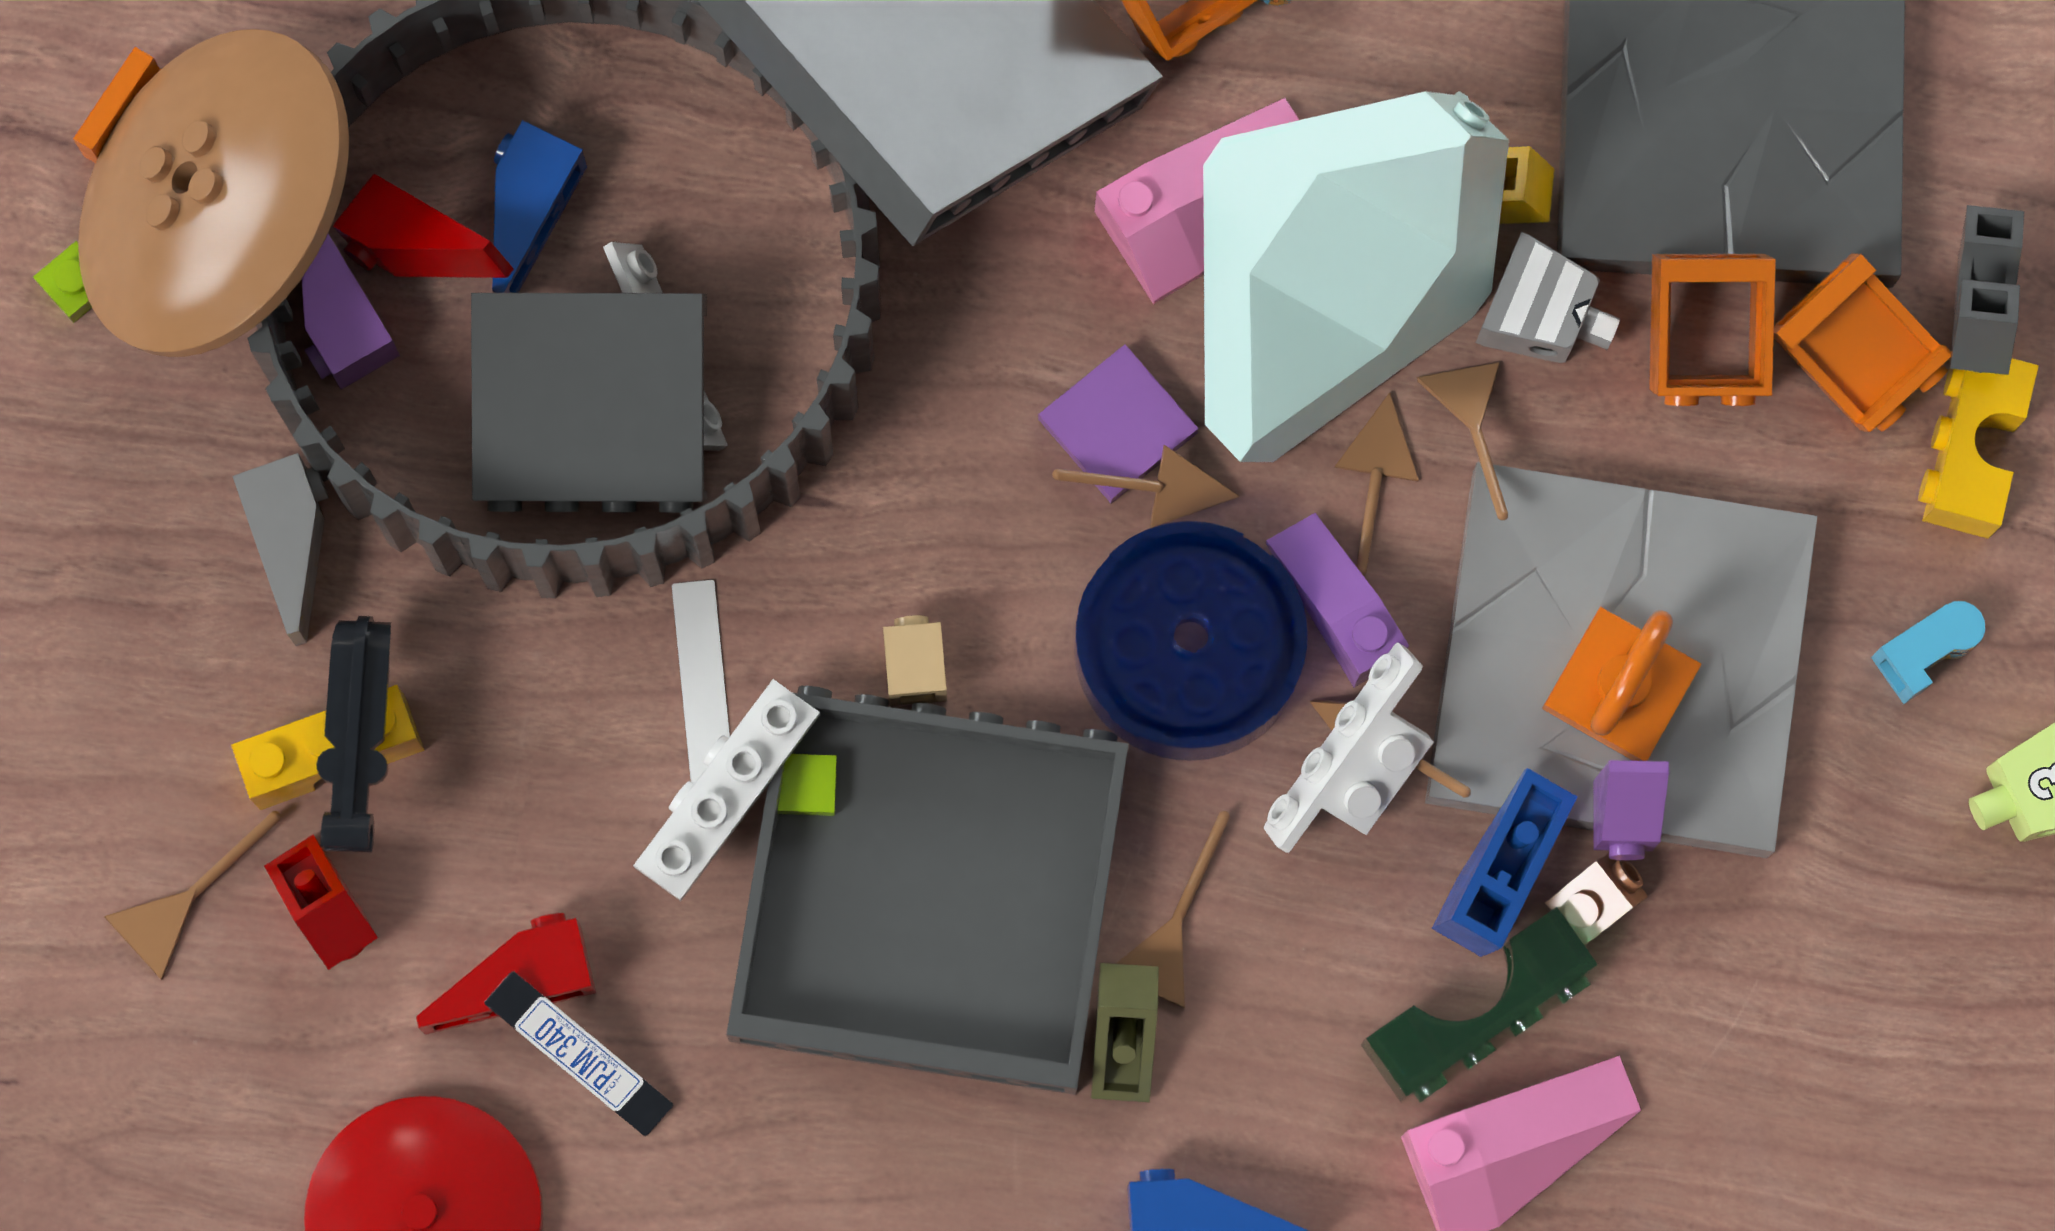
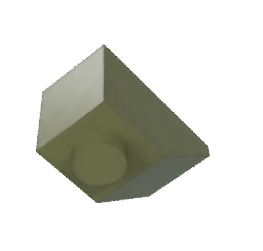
(1125, 1032)

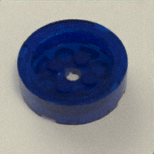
(1179, 699)

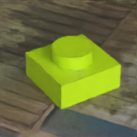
(64, 283)

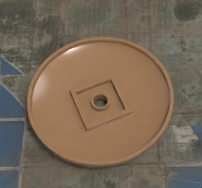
(265, 164)

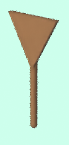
(1467, 397)
(156, 925)
(1165, 945)

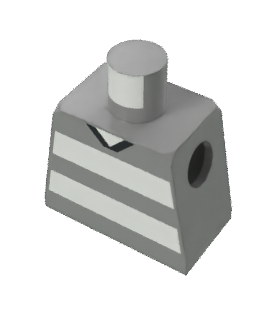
(1545, 306)

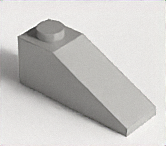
(288, 531)

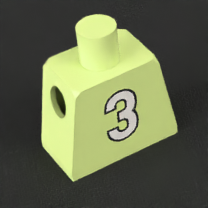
(2021, 789)

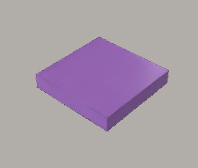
(1117, 421)

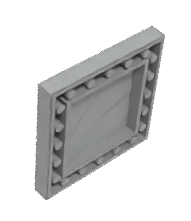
(1529, 592)

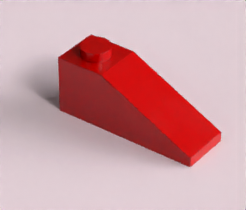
(412, 238)
(546, 956)

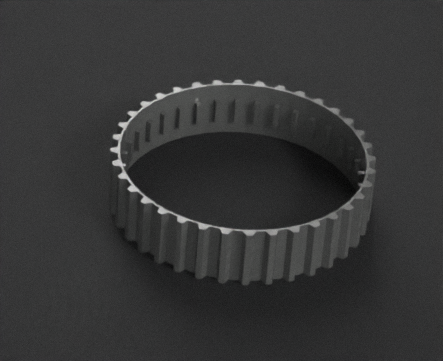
(435, 28)

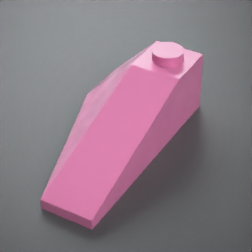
(1159, 207)
(1506, 1151)

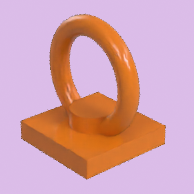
(1623, 683)

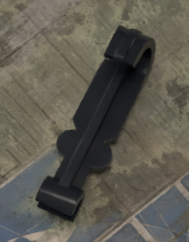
(355, 728)

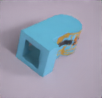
(1942, 635)

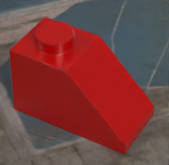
(320, 902)

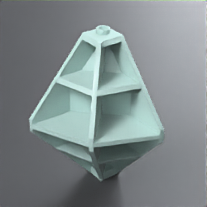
(1341, 258)

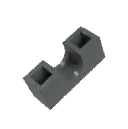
(1987, 290)

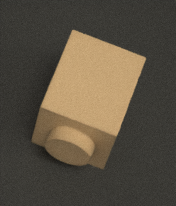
(915, 661)

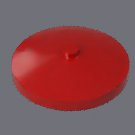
(424, 1169)

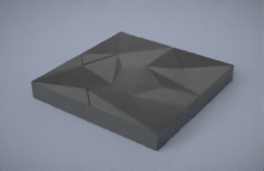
(1733, 133)

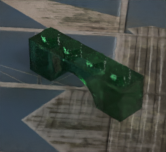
(1539, 965)

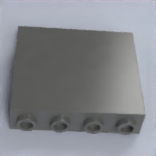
(588, 400)

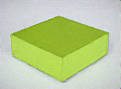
(808, 785)

